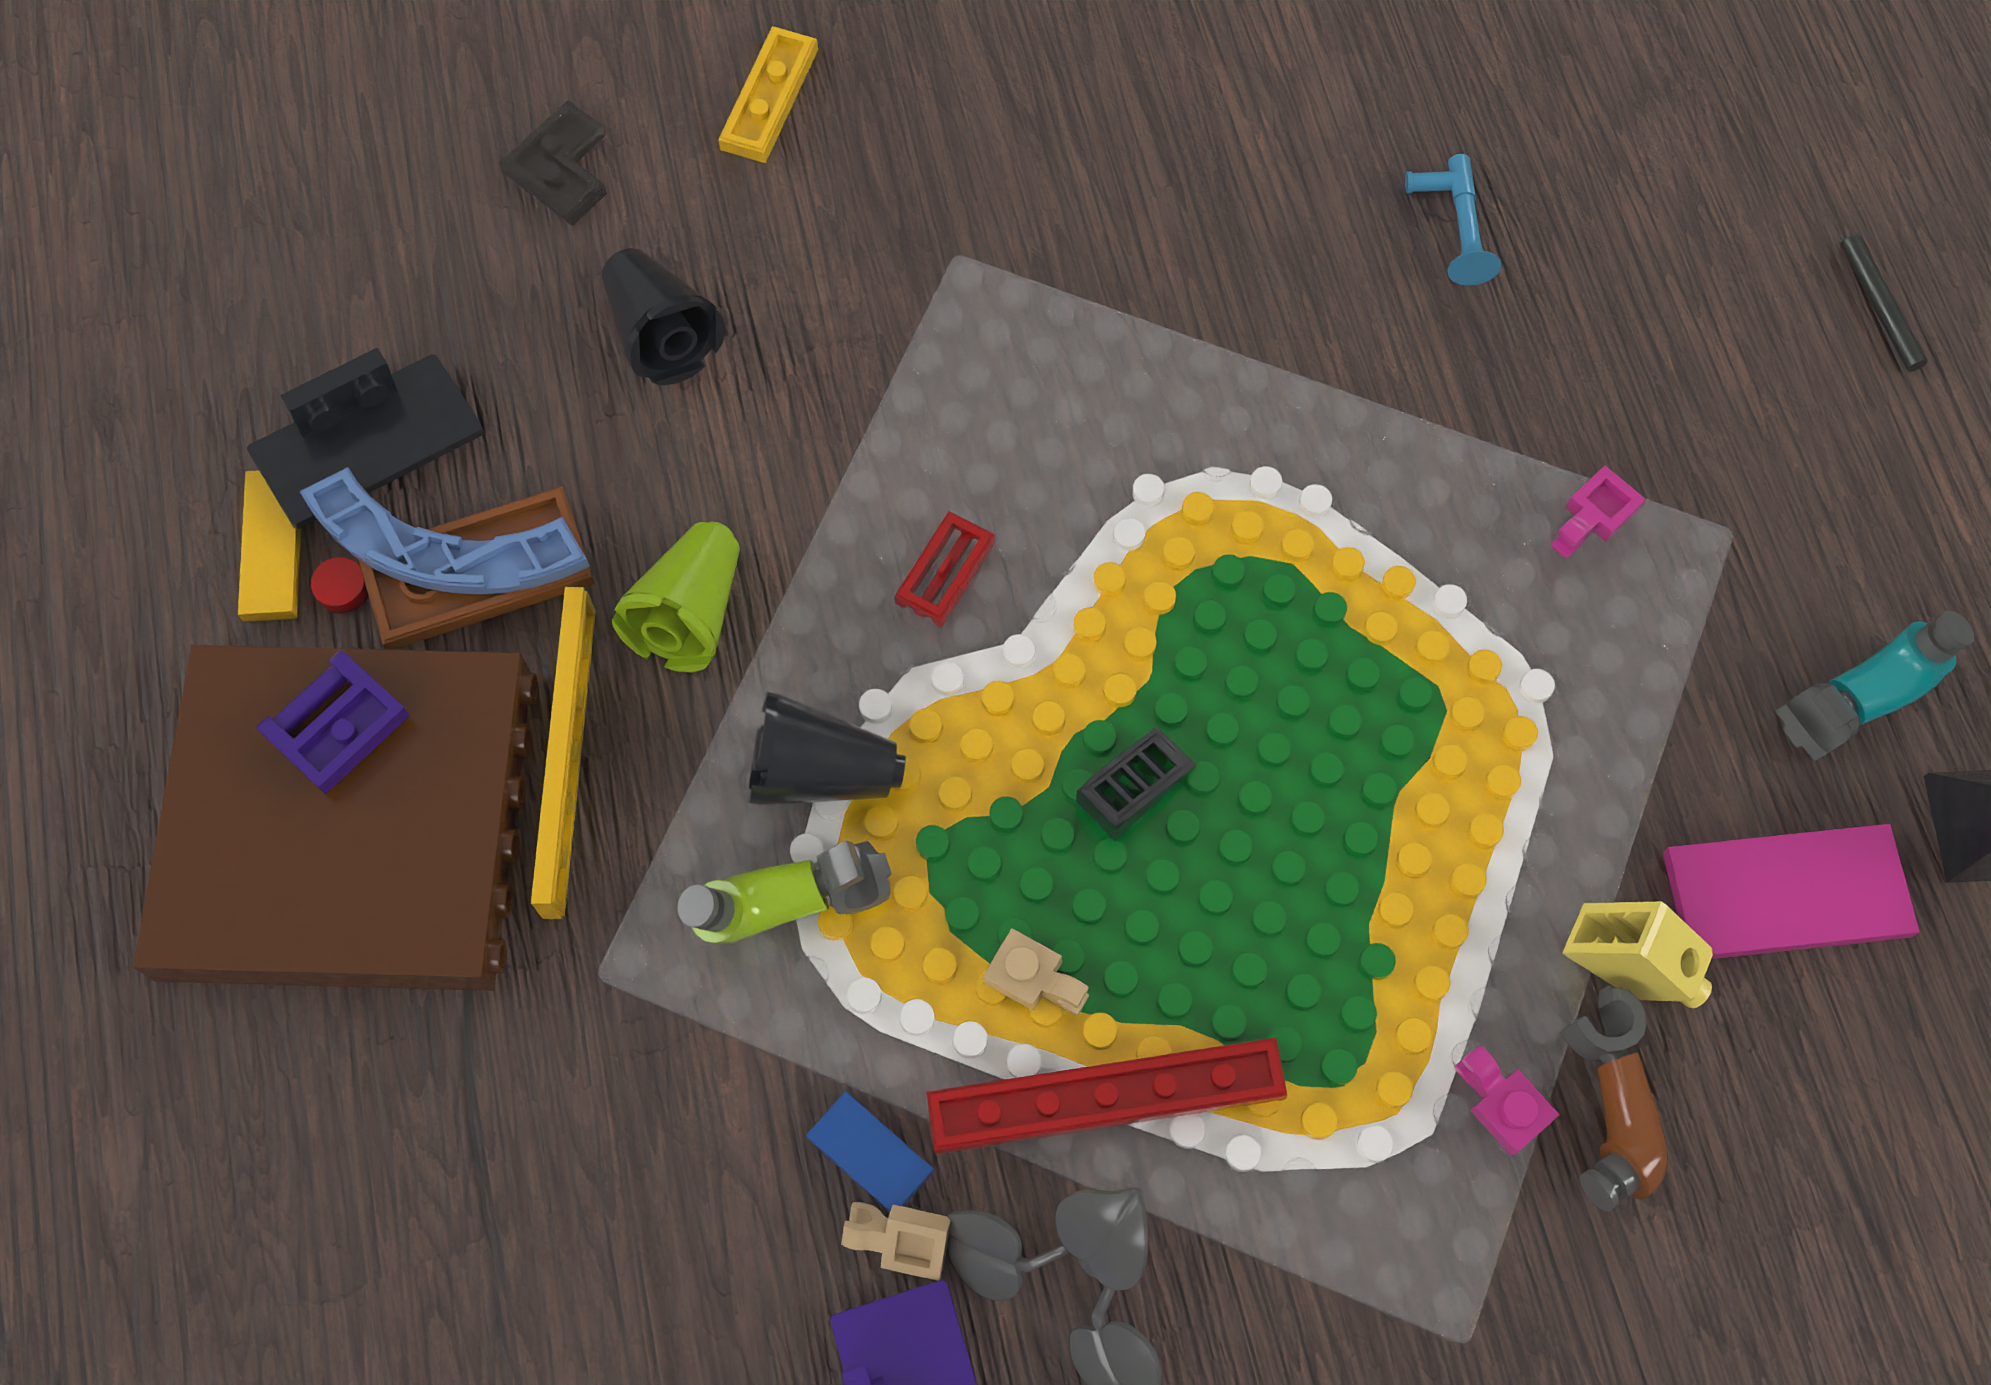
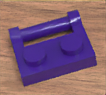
(343, 731)

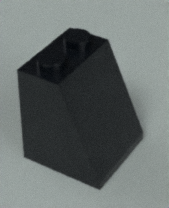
(1962, 822)

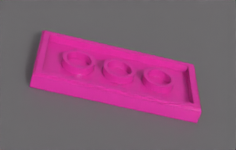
(1792, 891)

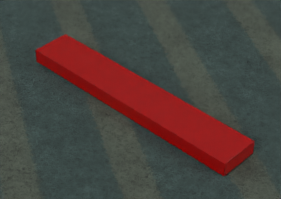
(1106, 1095)

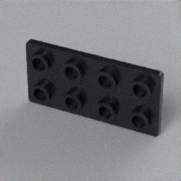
(365, 422)

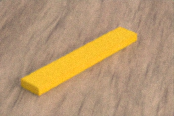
(563, 755)

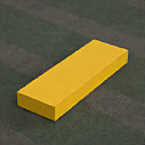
(768, 94)
(267, 556)

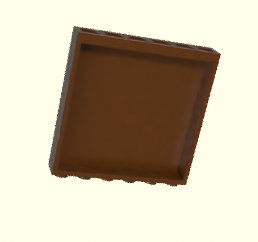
(351, 888)

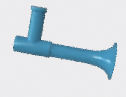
(1474, 264)

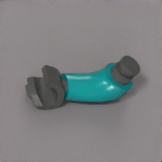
(1882, 684)

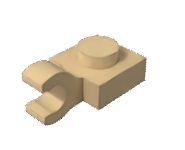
(1029, 971)
(909, 1238)

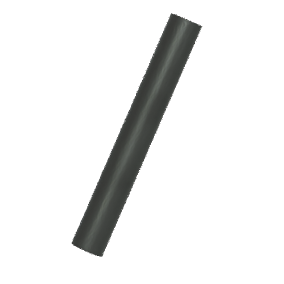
(1884, 303)

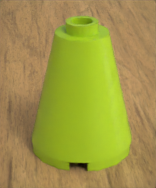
(681, 600)

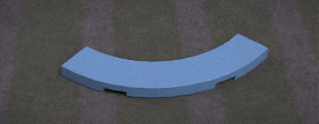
(436, 558)

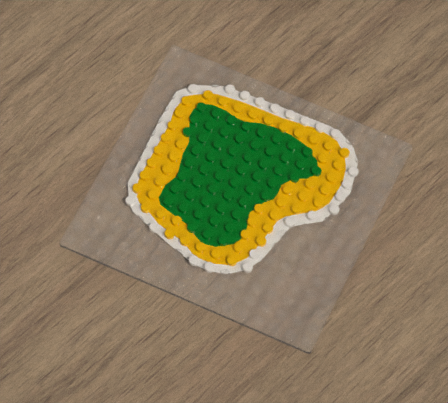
(1392, 815)

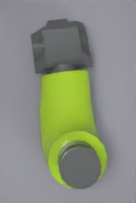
(771, 896)

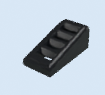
(1104, 812)

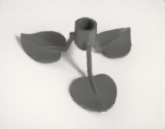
(1111, 1244)

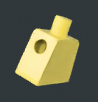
(1642, 951)

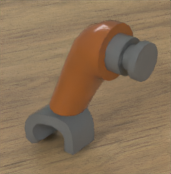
(1635, 1143)

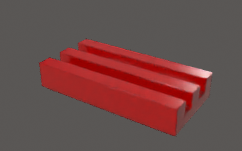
(924, 604)

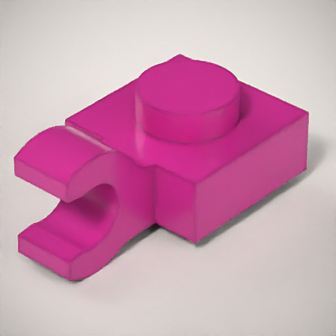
(1598, 507)
(1509, 1105)

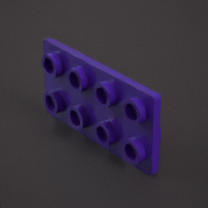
(903, 1340)

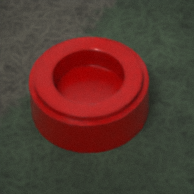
(339, 585)

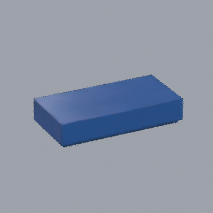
(869, 1153)

